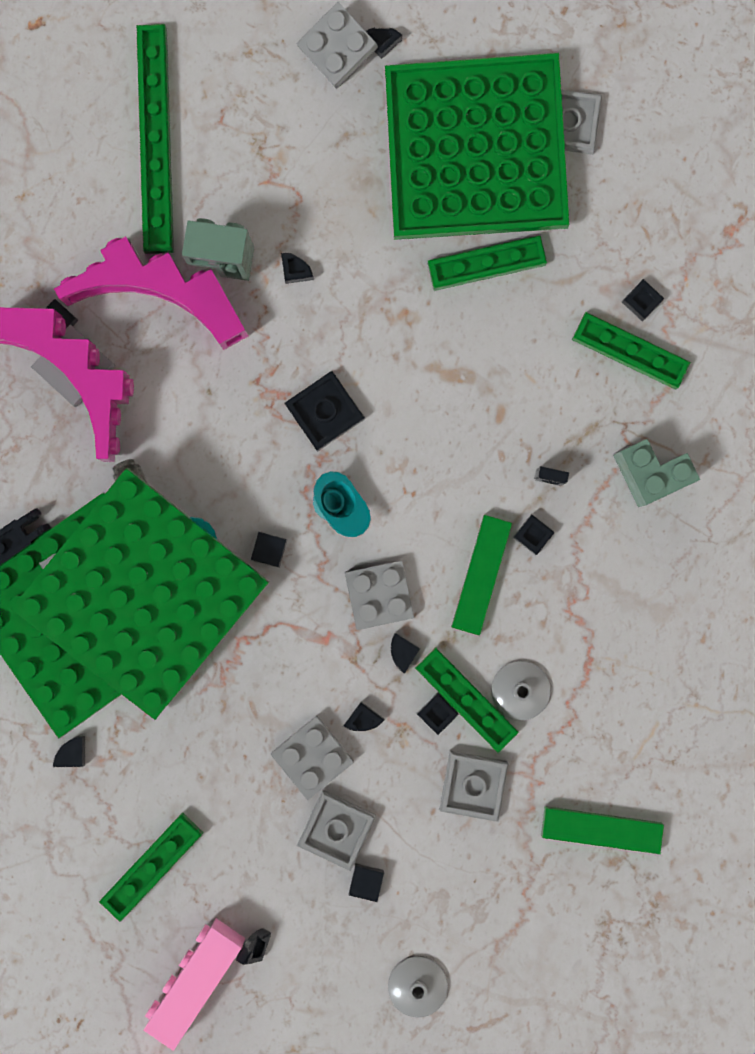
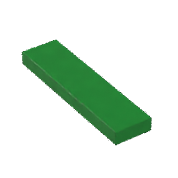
(487, 263)
(631, 351)
(481, 575)
(466, 700)
(602, 830)
(151, 867)

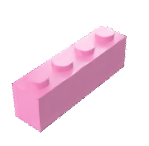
(194, 984)

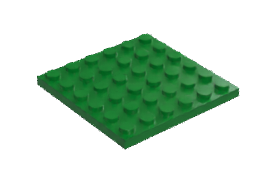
(477, 146)
(140, 594)
(51, 677)

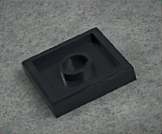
(324, 411)

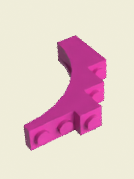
(160, 278)
(100, 389)

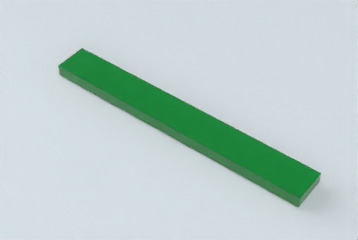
(155, 139)

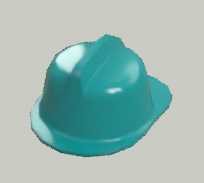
(341, 504)

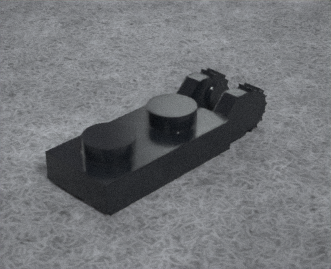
(16, 539)

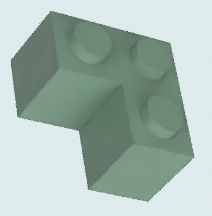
(219, 247)
(650, 480)

